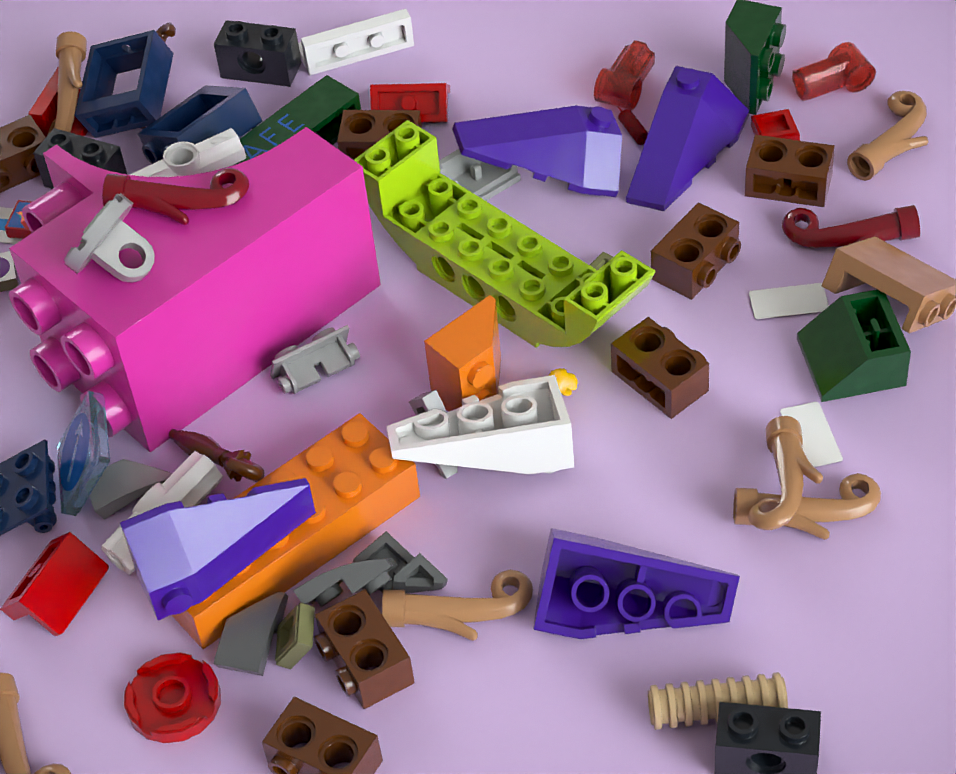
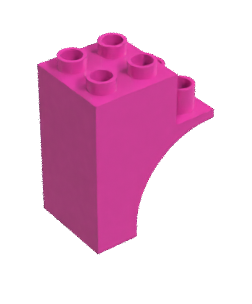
(219, 289)

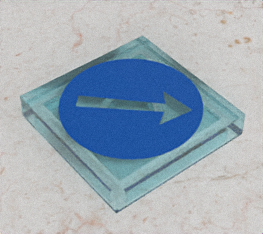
(83, 453)

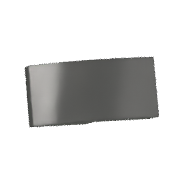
(357, 576)

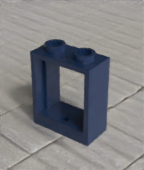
(109, 113)
(199, 118)

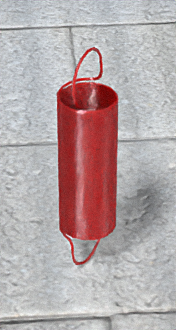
(633, 126)

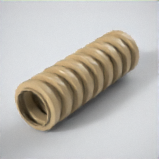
(702, 701)

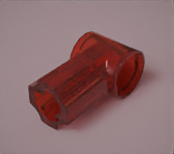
(843, 68)
(623, 81)

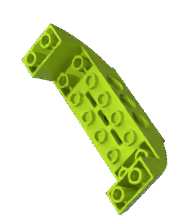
(485, 252)

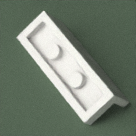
(357, 42)

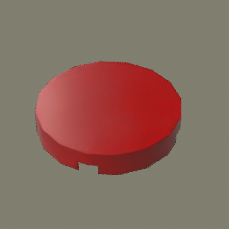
(172, 698)

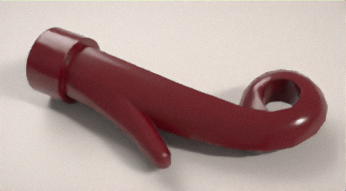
(170, 199)
(899, 224)

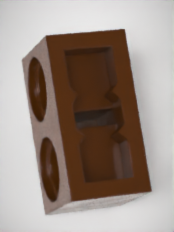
(365, 128)
(17, 147)
(789, 170)
(695, 250)
(660, 367)
(368, 647)
(328, 742)

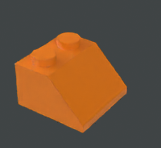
(466, 356)

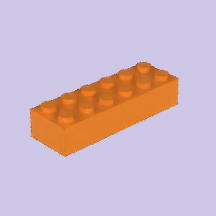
(352, 491)

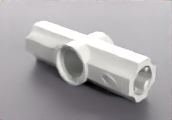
(190, 159)
(188, 484)

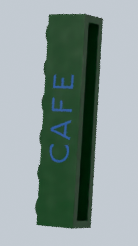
(316, 108)

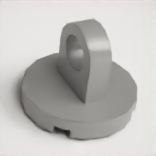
(106, 238)

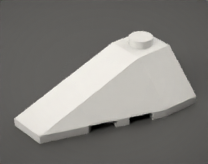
(512, 431)

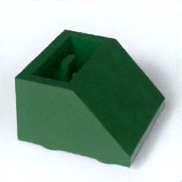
(753, 51)
(855, 347)

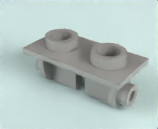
(299, 364)

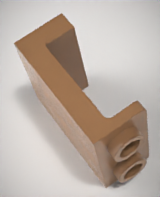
(901, 276)

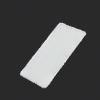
(788, 301)
(817, 436)

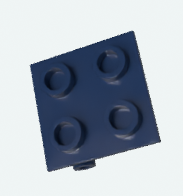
(28, 490)

